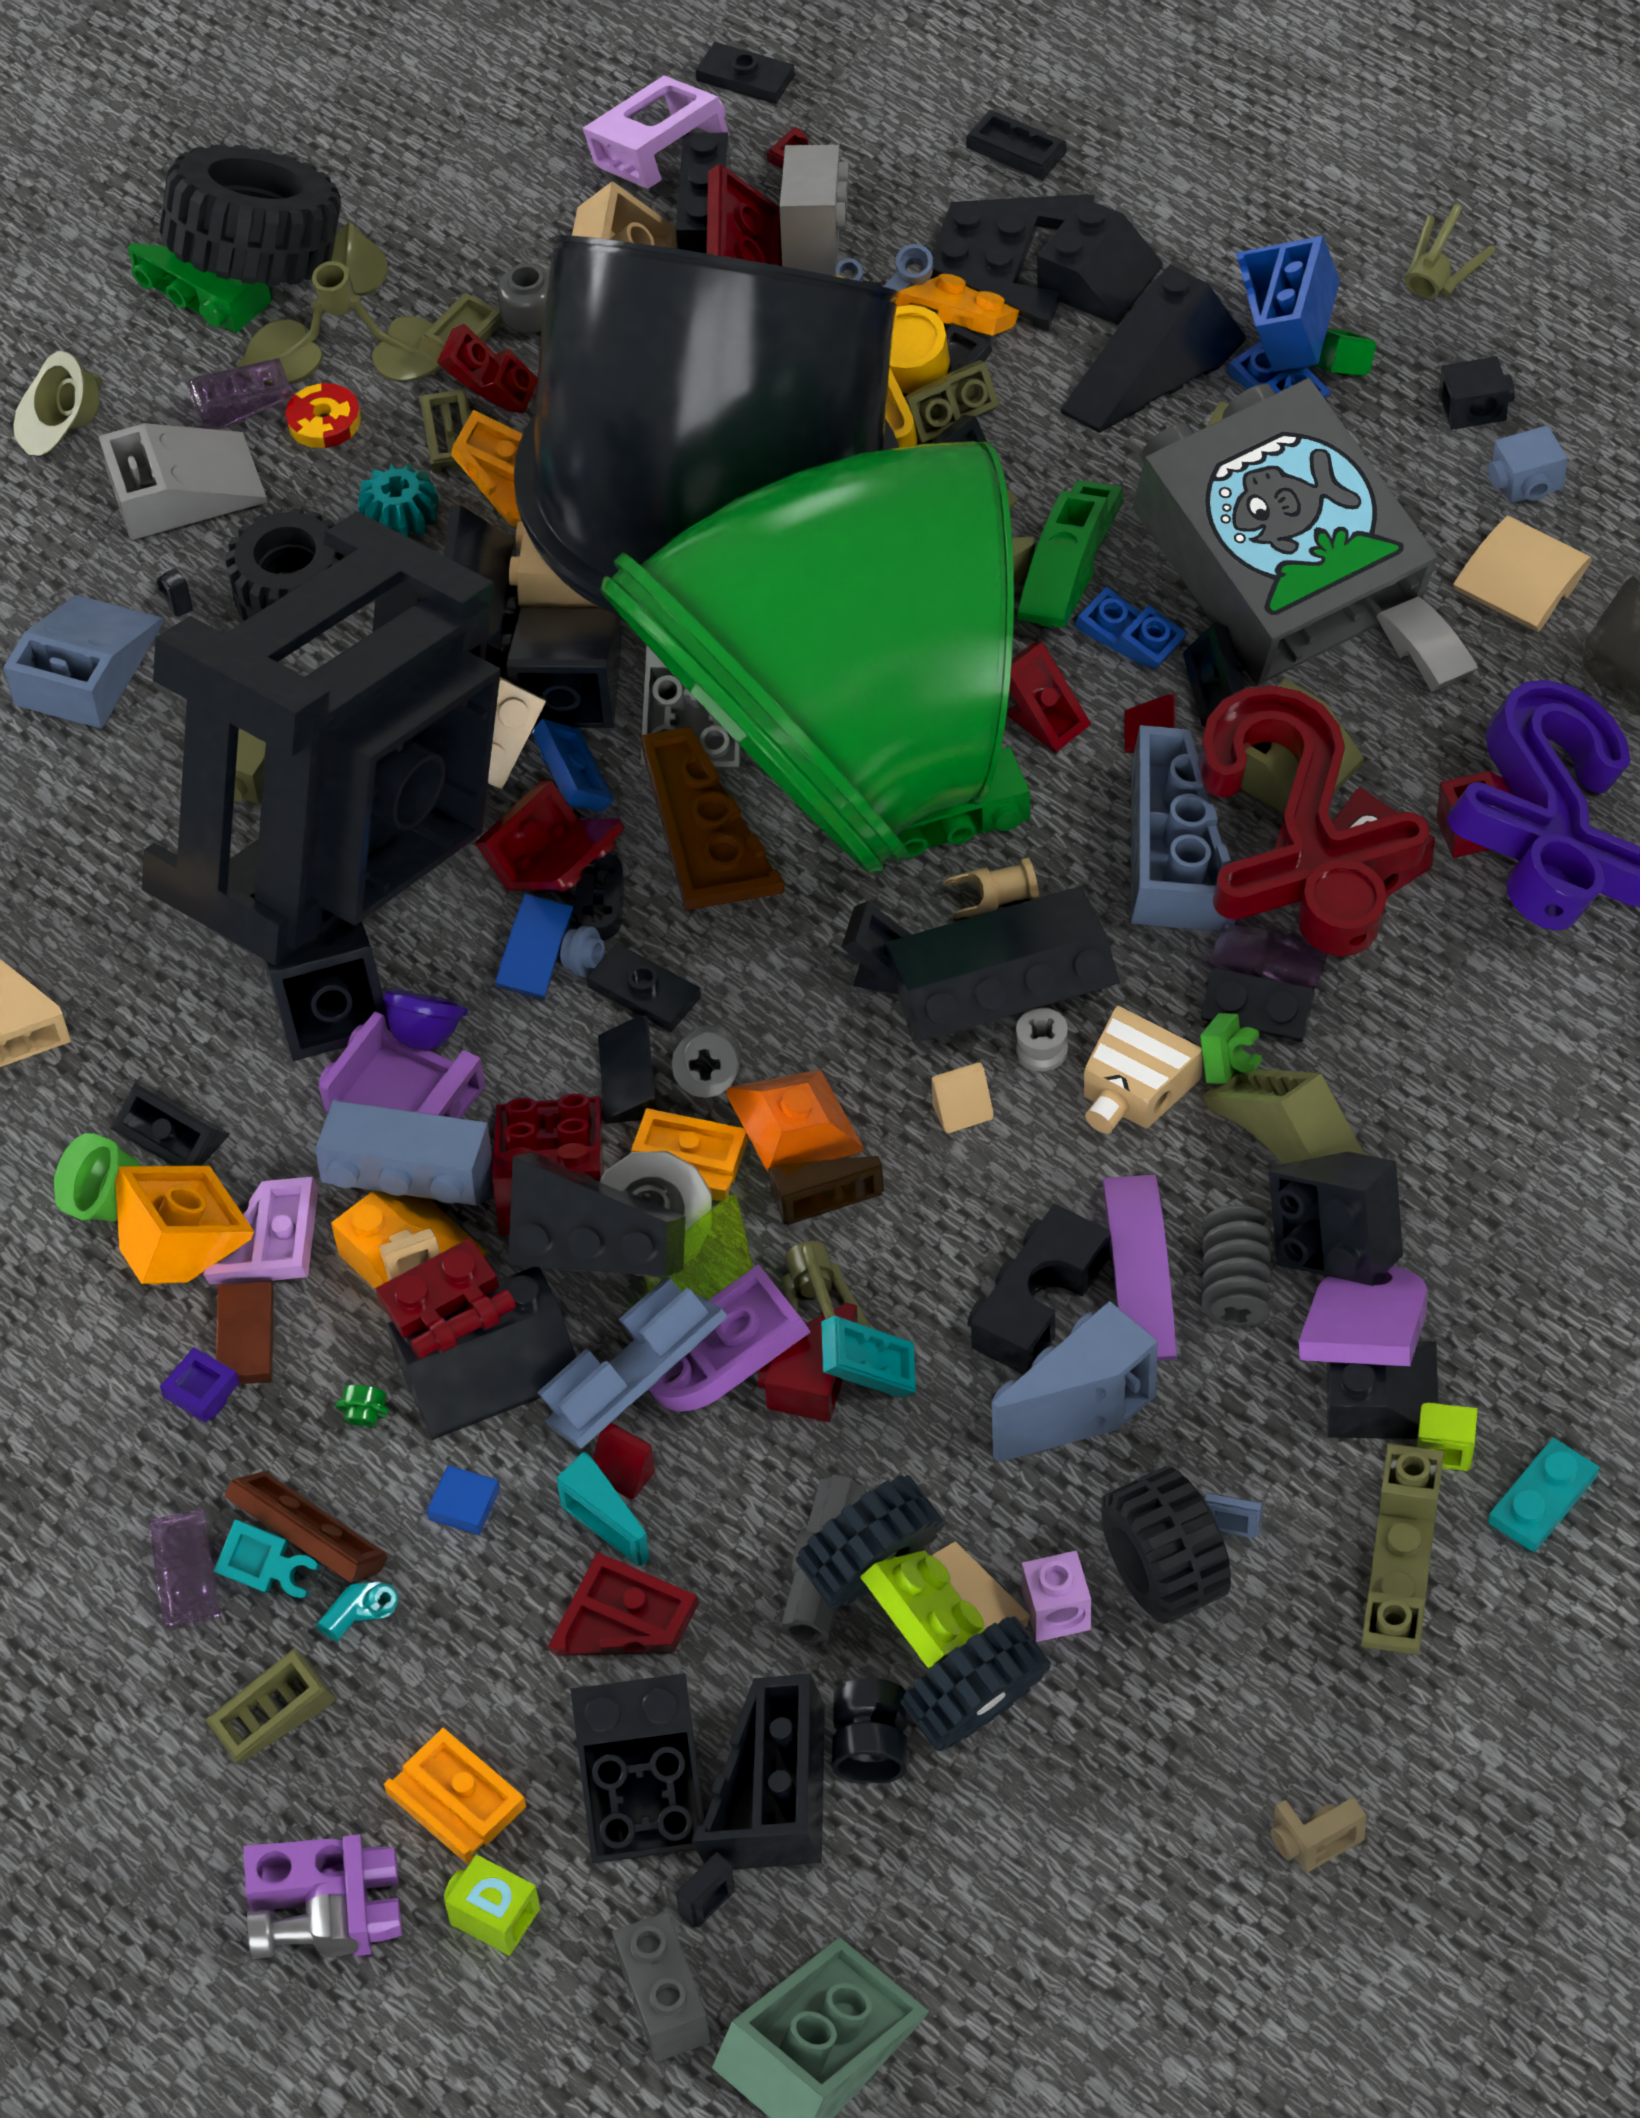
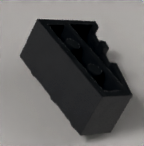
(772, 1785)

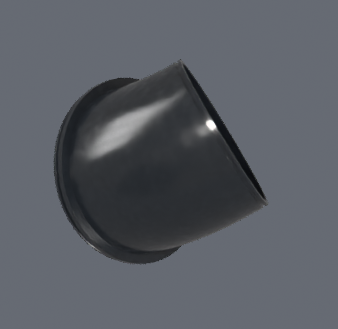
(684, 388)

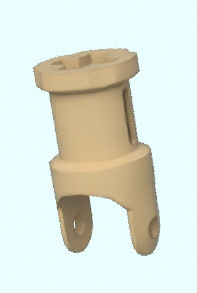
(997, 887)

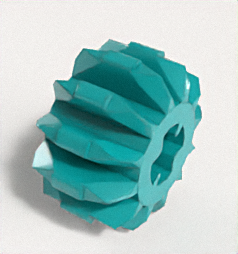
(400, 499)

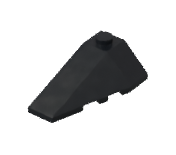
(1163, 342)

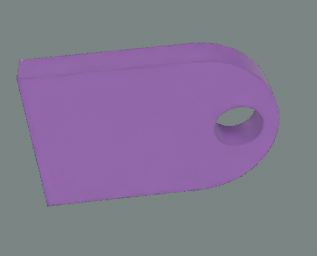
(1365, 1321)
(754, 1333)

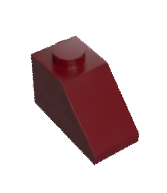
(796, 1378)

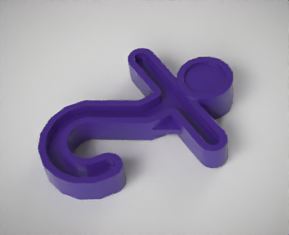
(1547, 821)

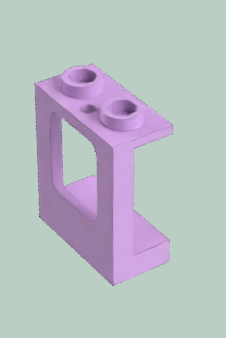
(629, 146)

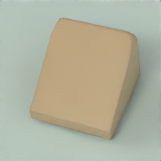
(961, 1097)

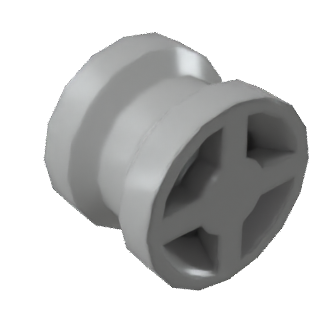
(1043, 1052)

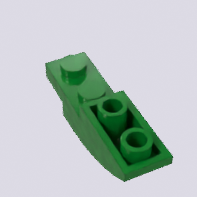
(1067, 551)

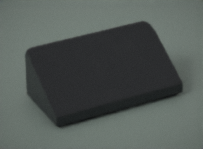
(627, 1071)
(167, 1128)

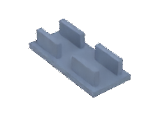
(664, 1330)

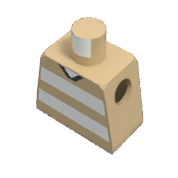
(1137, 1072)

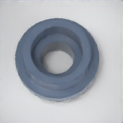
(582, 950)

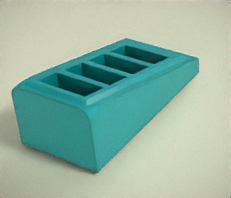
(596, 1504)

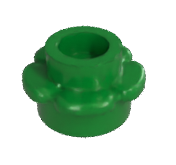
(362, 1405)

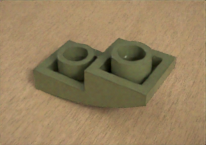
(950, 397)

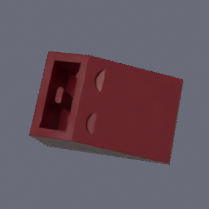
(559, 1129)

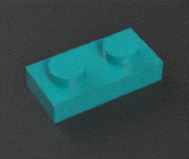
(1543, 1495)

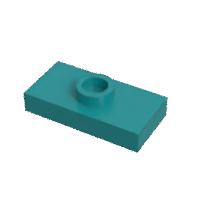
(868, 1357)

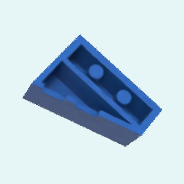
(1291, 299)

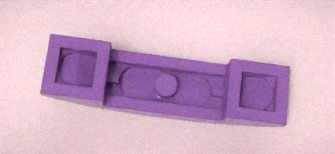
(1141, 1257)

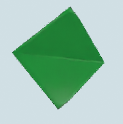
(1346, 352)

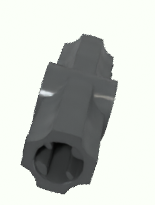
(806, 1613)

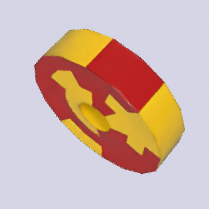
(326, 431)

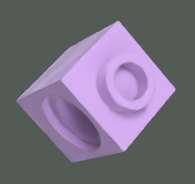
(1056, 1596)

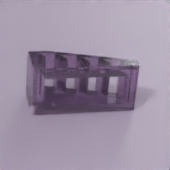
(215, 392)

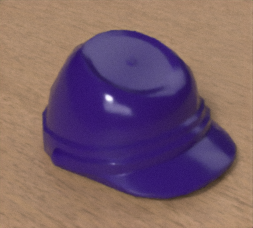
(421, 1019)

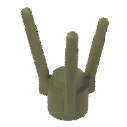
(1431, 271)
(813, 1276)

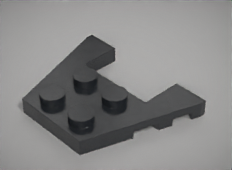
(989, 244)

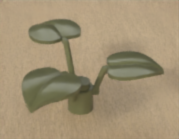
(354, 270)

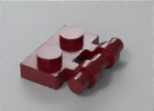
(439, 1288)

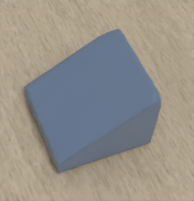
(1236, 1514)

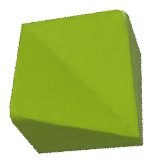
(1449, 1430)

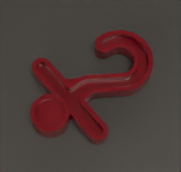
(1312, 862)

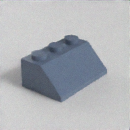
(406, 1153)

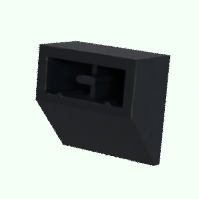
(1337, 1216)

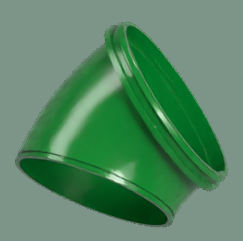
(848, 633)

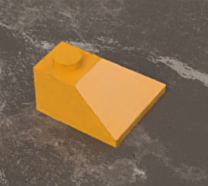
(380, 1215)
(175, 1221)

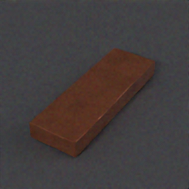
(306, 1526)

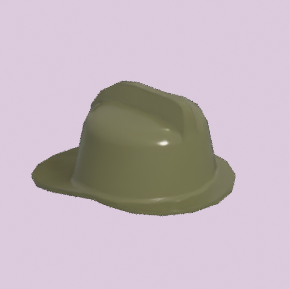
(57, 401)

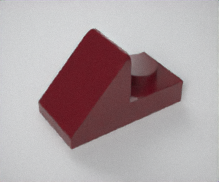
(1044, 699)

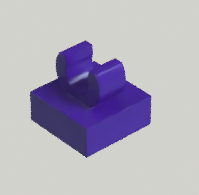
(200, 1385)

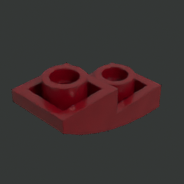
(493, 376)

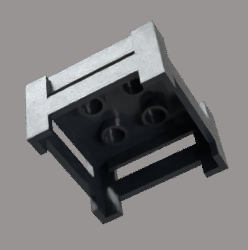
(366, 759)

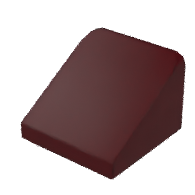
(1156, 713)
(624, 1460)

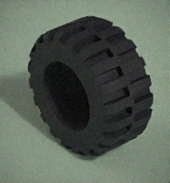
(249, 214)

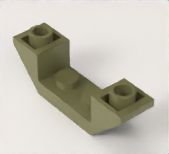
(1402, 1549)

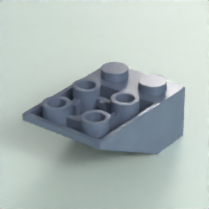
(79, 659)
(1078, 1388)

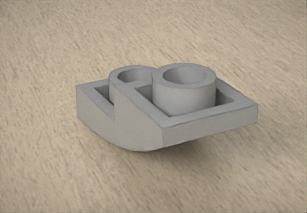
(1430, 641)

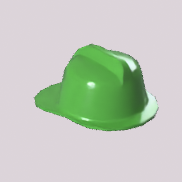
(87, 1177)

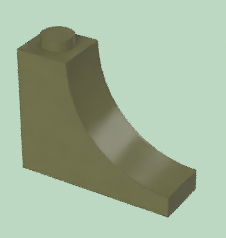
(1286, 1112)

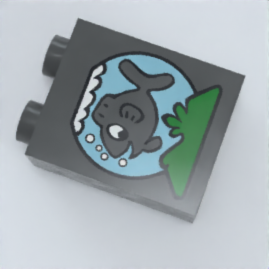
(1280, 527)

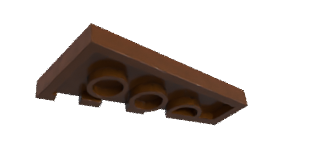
(703, 826)

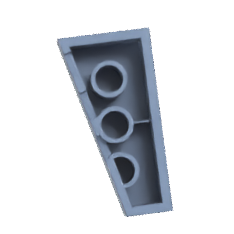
(1172, 835)

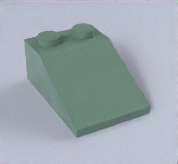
(817, 2035)

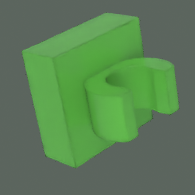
(1224, 1051)

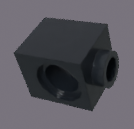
(1475, 392)

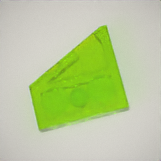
(713, 1252)

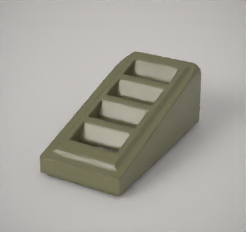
(298, 1710)

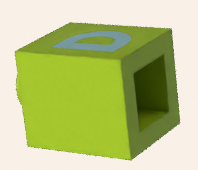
(491, 1904)

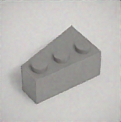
(813, 207)

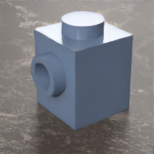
(1528, 465)

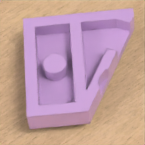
(283, 1228)

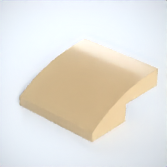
(1522, 573)

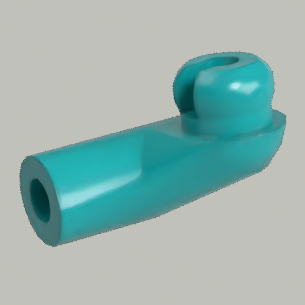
(356, 1604)

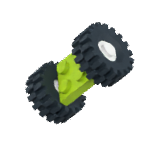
(882, 1551)

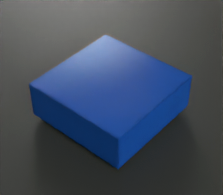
(463, 1499)

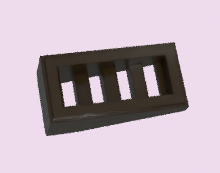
(823, 1186)

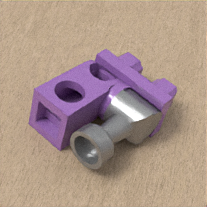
(332, 1884)

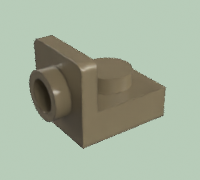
(1324, 1836)

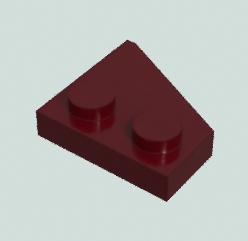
(623, 1613)

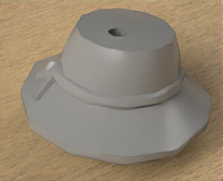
(667, 1179)

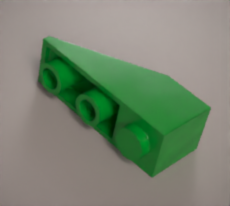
(215, 298)
(1001, 809)

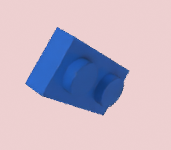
(572, 765)

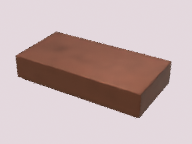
(246, 1330)

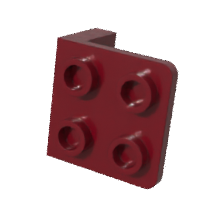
(544, 843)

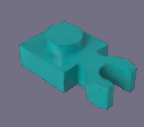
(258, 1558)

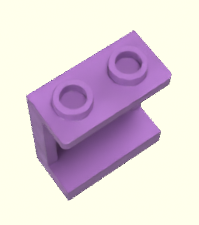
(394, 1076)

